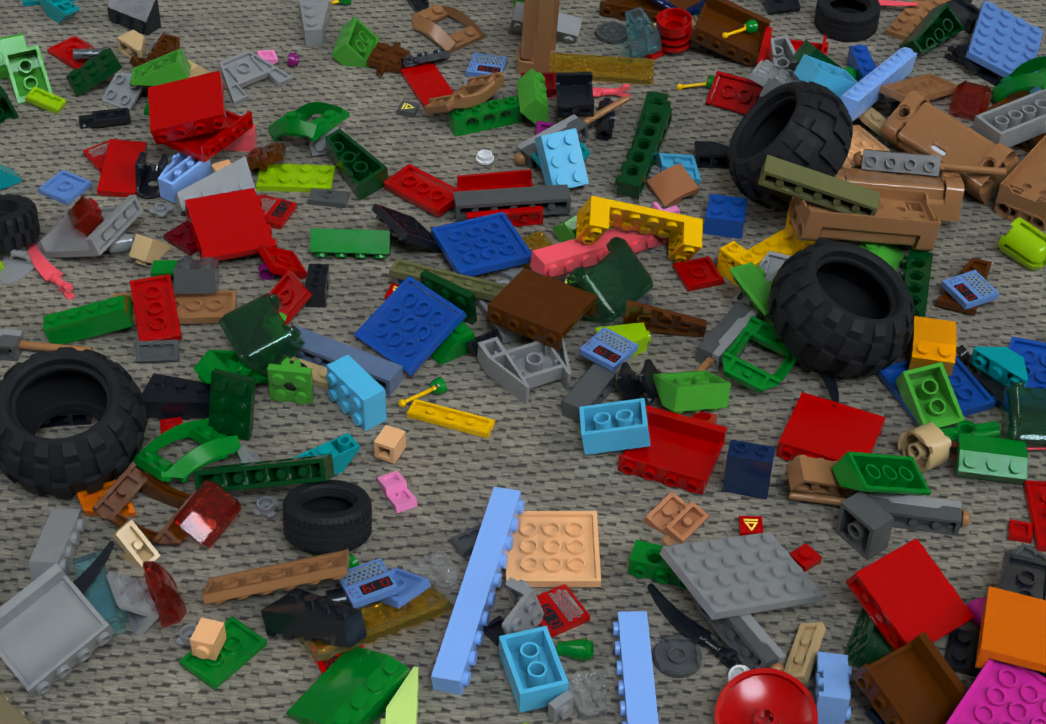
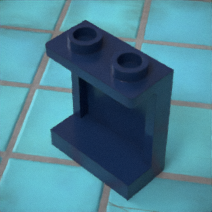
(748, 469)

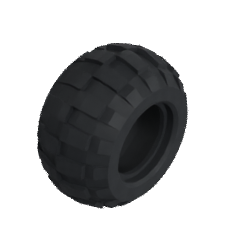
(795, 124)
(841, 309)
(63, 384)

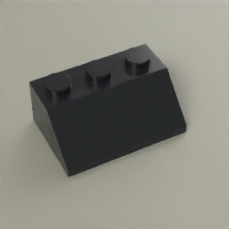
(135, 14)

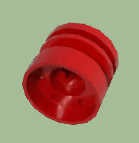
(674, 29)

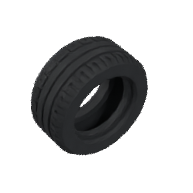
(847, 19)
(327, 516)

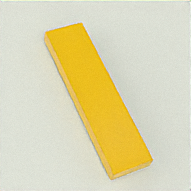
(450, 418)

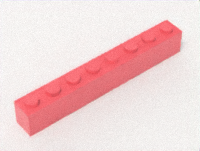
(571, 254)

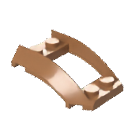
(426, 20)
(475, 92)

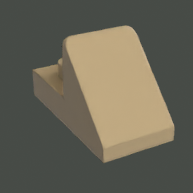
(134, 544)

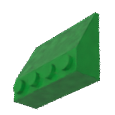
(351, 690)

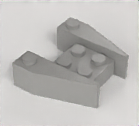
(524, 366)

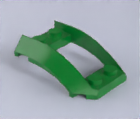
(1022, 79)
(296, 122)
(748, 374)
(212, 448)

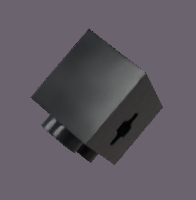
(318, 284)

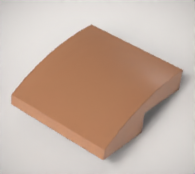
(672, 185)
(676, 518)

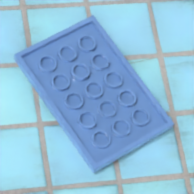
(1002, 40)

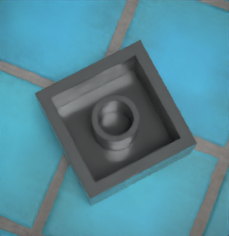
(196, 276)
(864, 525)

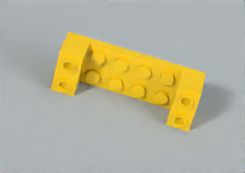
(601, 213)
(781, 242)

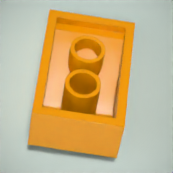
(933, 343)

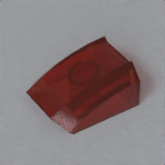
(970, 100)
(208, 513)
(164, 594)

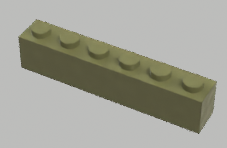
(818, 187)

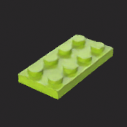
(295, 177)

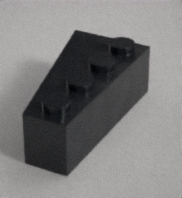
(176, 397)
(314, 619)

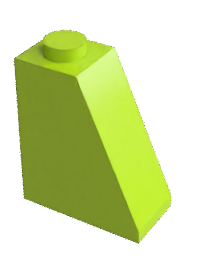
(634, 332)

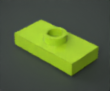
(45, 100)

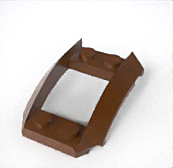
(127, 487)

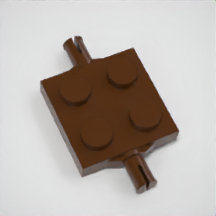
(387, 58)
(264, 157)

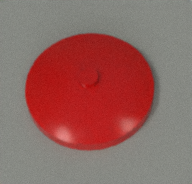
(765, 698)

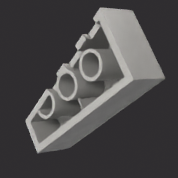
(314, 20)

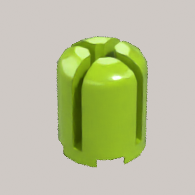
(1024, 244)

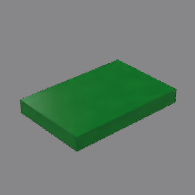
(237, 650)

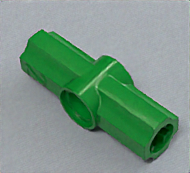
(987, 429)

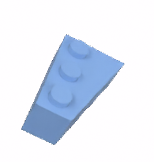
(180, 174)
(832, 688)

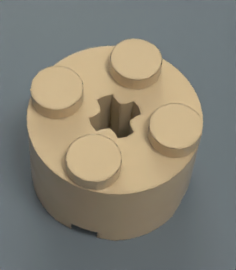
(925, 442)

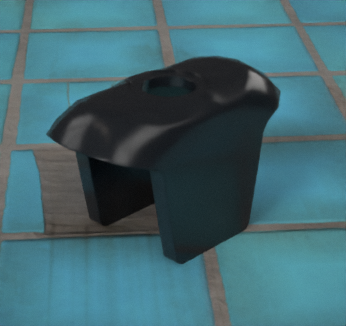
(147, 173)
(633, 386)

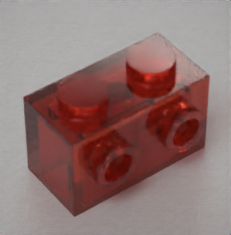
(86, 215)

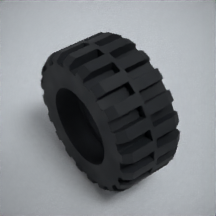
(17, 222)

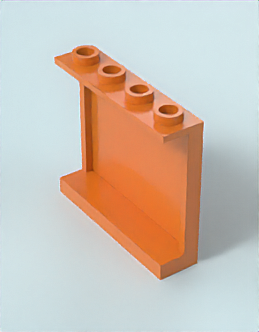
(1012, 630)

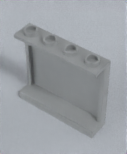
(68, 241)
(49, 630)

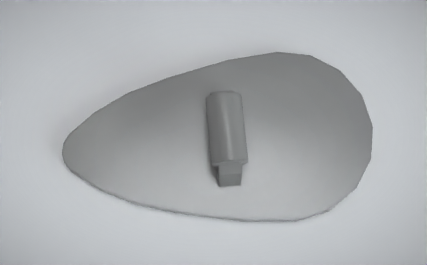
(17, 265)

